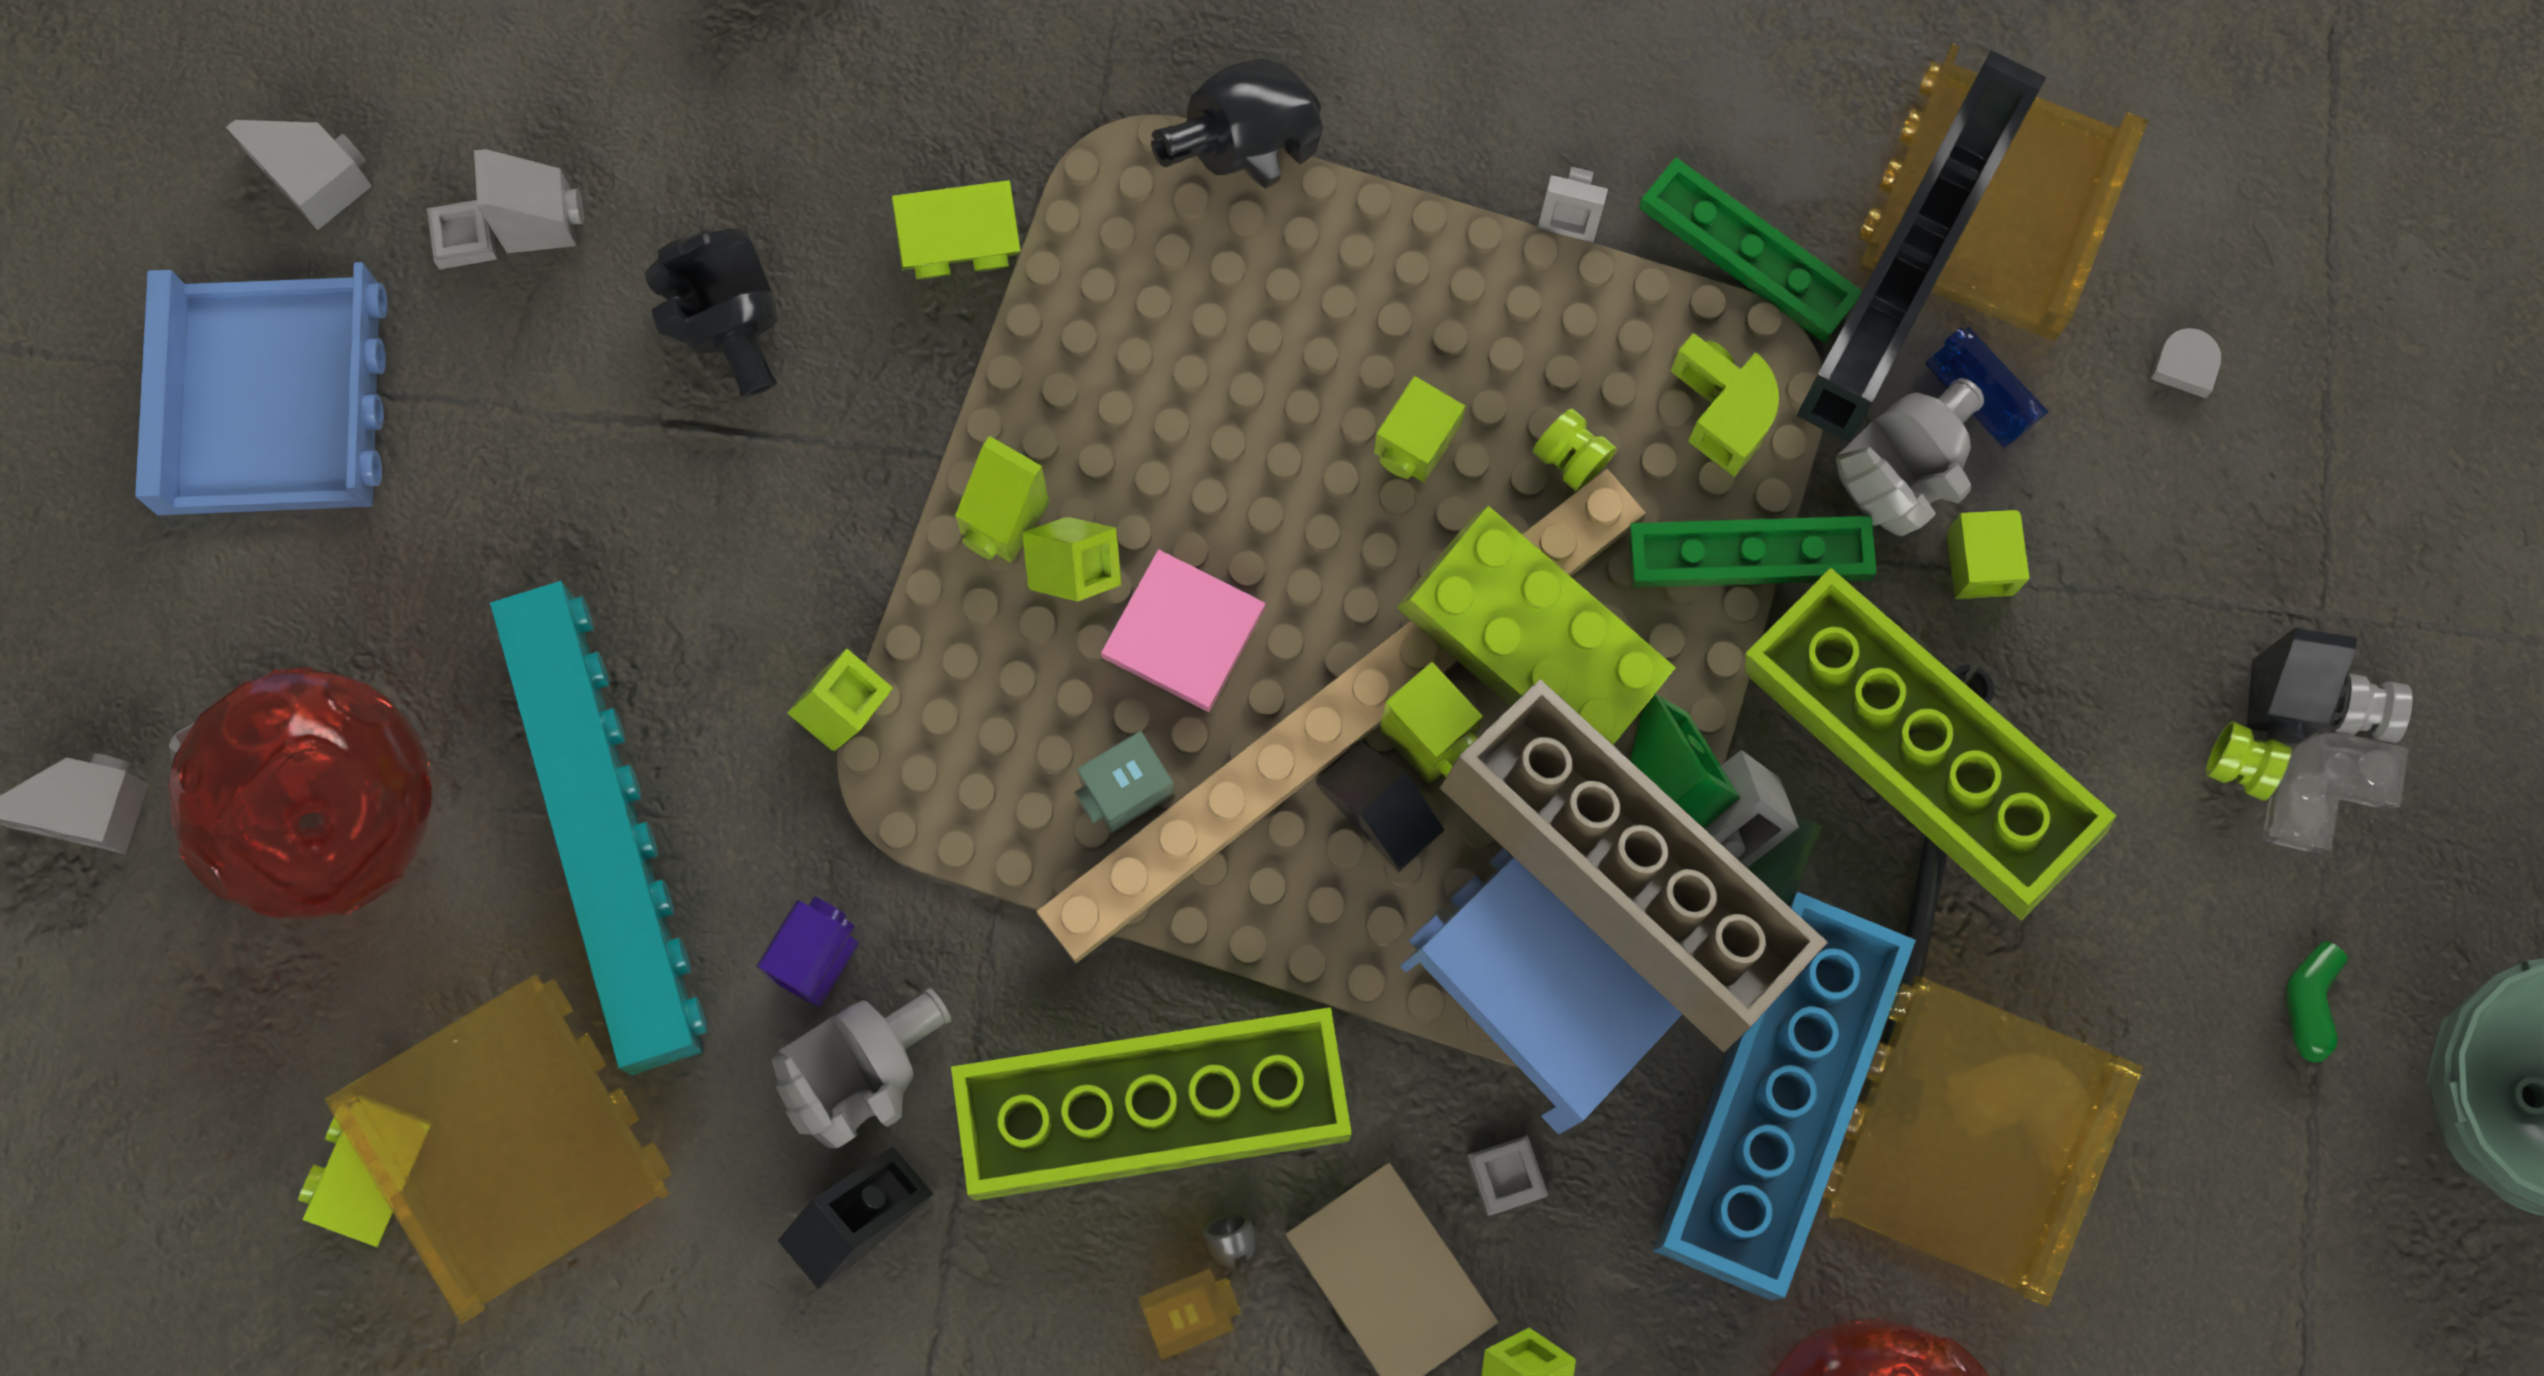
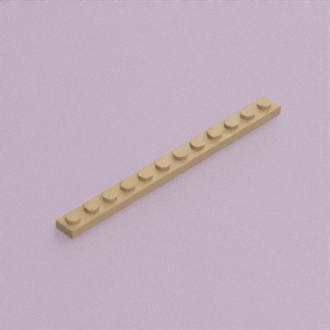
(1299, 746)

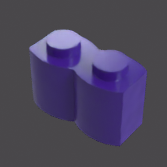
(809, 951)

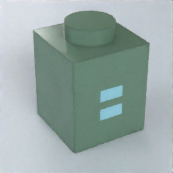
(1123, 783)

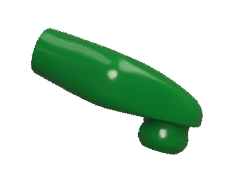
(2308, 1005)

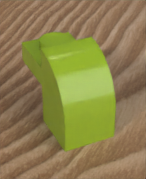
(1741, 401)

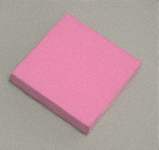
(1183, 630)

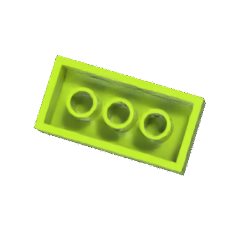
(1526, 620)

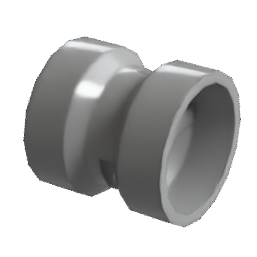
(2373, 708)

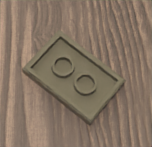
(1391, 1277)

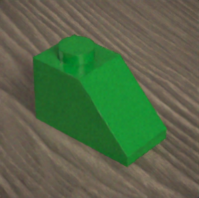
(1681, 762)

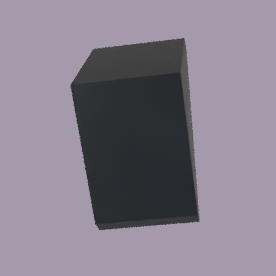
(1381, 804)

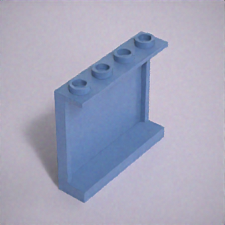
(260, 394)
(1543, 988)

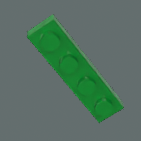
(1750, 249)
(1750, 551)

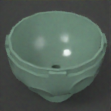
(2477, 1080)

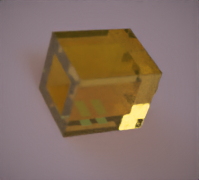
(1189, 1313)

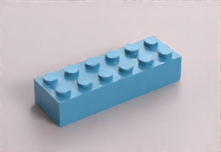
(1785, 1109)

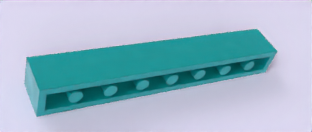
(598, 829)

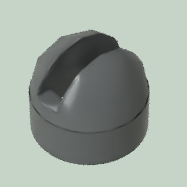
(1230, 1238)

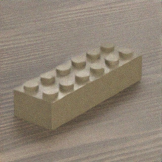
(1632, 865)

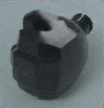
(1242, 120)
(716, 301)

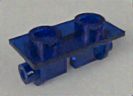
(2008, 404)

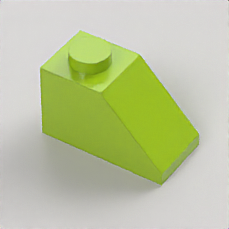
(1001, 501)

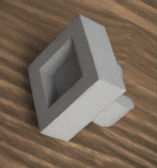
(1573, 205)

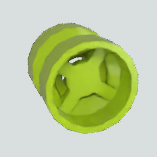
(1574, 449)
(2253, 763)

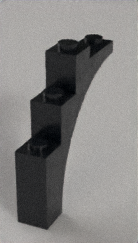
(1921, 246)

